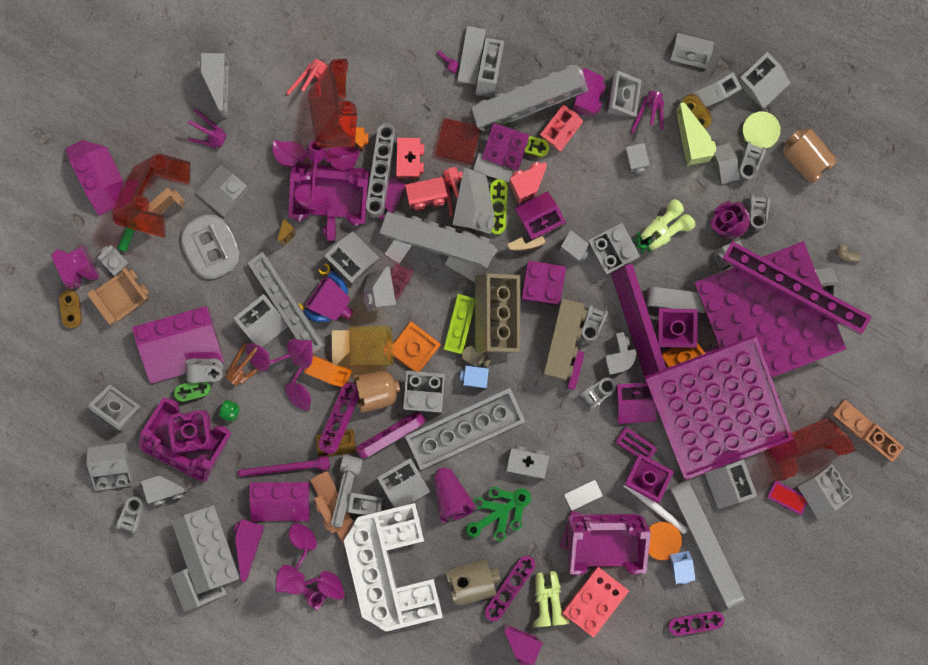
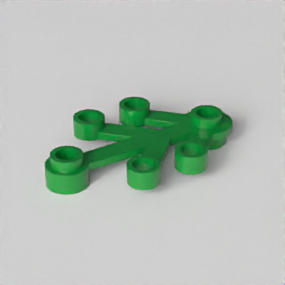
(501, 511)

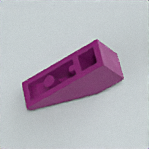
(247, 542)

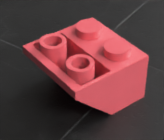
(526, 183)
(426, 194)

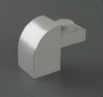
(624, 359)

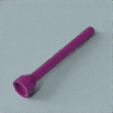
(320, 463)

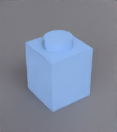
(474, 377)
(682, 567)

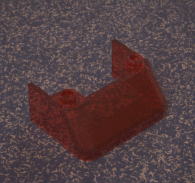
(133, 208)

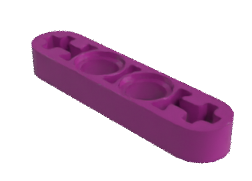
(336, 417)
(390, 434)
(507, 586)

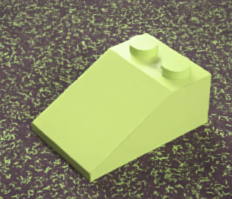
(695, 139)

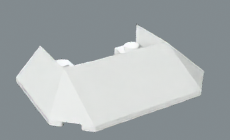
(373, 575)

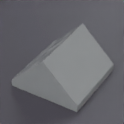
(624, 94)
(114, 407)

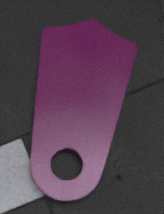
(394, 193)

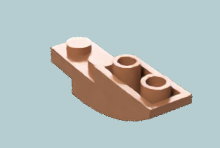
(867, 431)

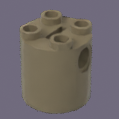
(479, 579)

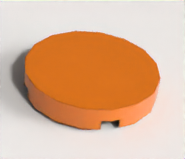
(664, 540)

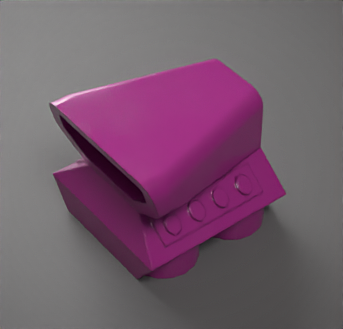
(74, 266)
(190, 431)

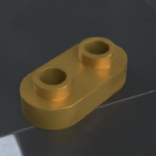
(699, 109)
(72, 308)

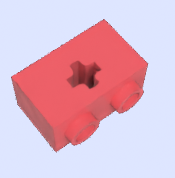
(561, 128)
(405, 169)

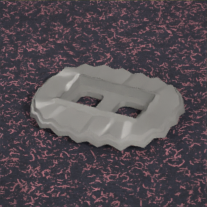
(222, 240)

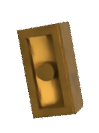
(286, 233)
(346, 445)

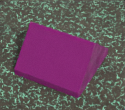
(677, 327)
(648, 478)

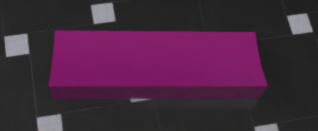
(638, 320)

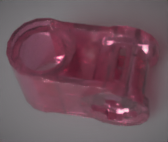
(400, 280)

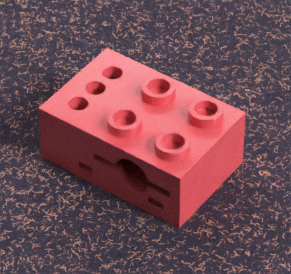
(595, 601)

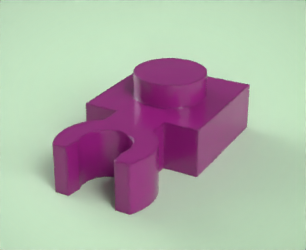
(330, 229)

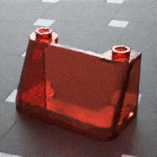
(332, 119)
(806, 440)

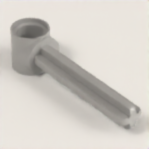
(349, 468)

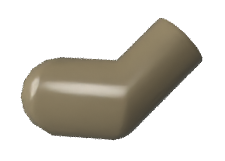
(847, 256)

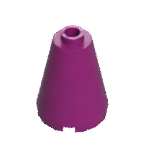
(451, 496)

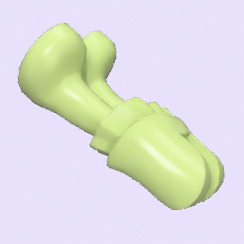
(659, 225)
(543, 593)

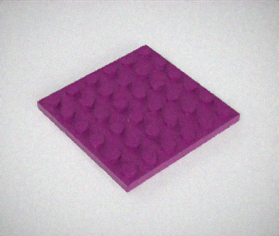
(784, 328)
(719, 407)

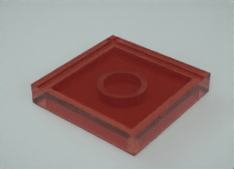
(458, 141)

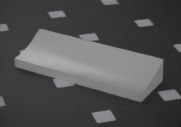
(465, 426)

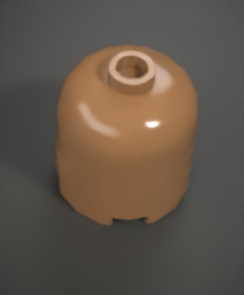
(376, 390)

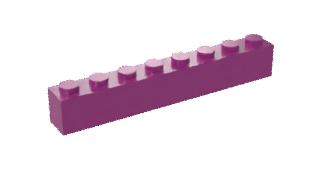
(796, 288)

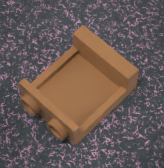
(164, 201)
(119, 296)

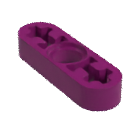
(709, 615)

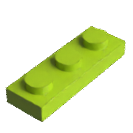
(460, 324)

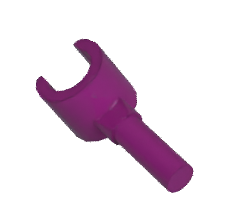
(452, 66)

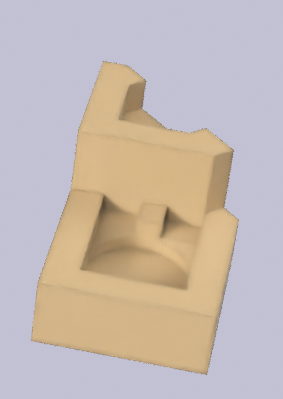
(519, 244)
(340, 345)

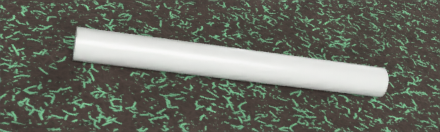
(659, 510)

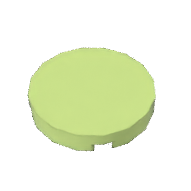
(761, 129)

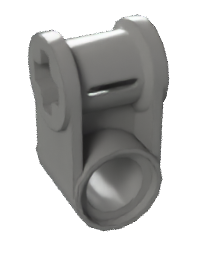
(751, 159)
(758, 208)
(594, 320)
(202, 370)
(597, 393)
(131, 516)

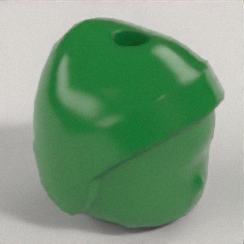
(229, 410)

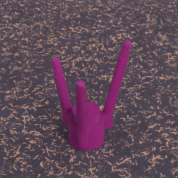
(654, 102)
(216, 137)

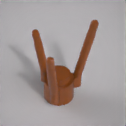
(235, 374)

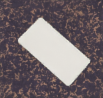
(397, 250)
(583, 495)

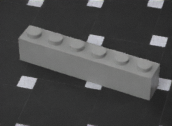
(530, 98)
(437, 239)

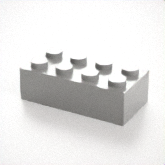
(205, 549)

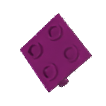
(505, 146)

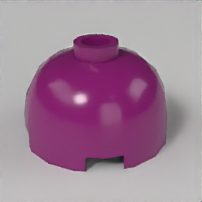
(730, 220)

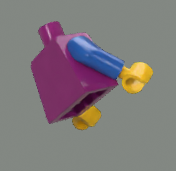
(328, 299)

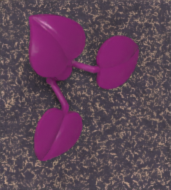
(290, 153)
(301, 355)
(292, 581)

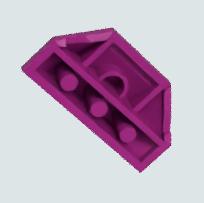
(96, 174)

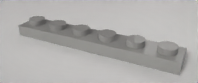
(284, 301)

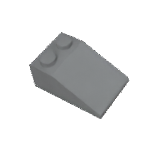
(216, 75)
(474, 203)

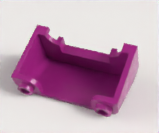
(345, 191)
(156, 442)
(608, 542)

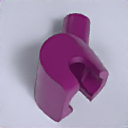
(313, 597)

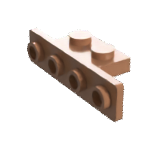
(326, 504)

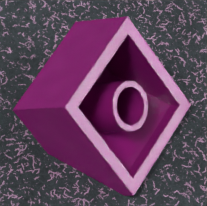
(588, 102)

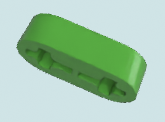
(195, 394)

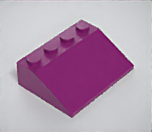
(173, 340)

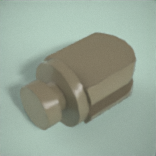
(475, 358)

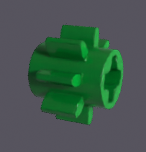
(643, 247)

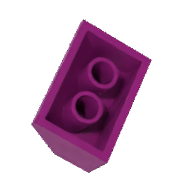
(280, 501)
(524, 645)

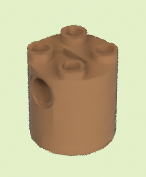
(808, 154)

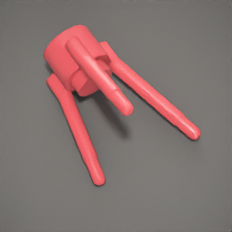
(314, 70)
(452, 178)

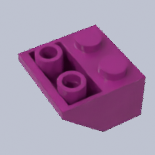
(540, 216)
(635, 403)

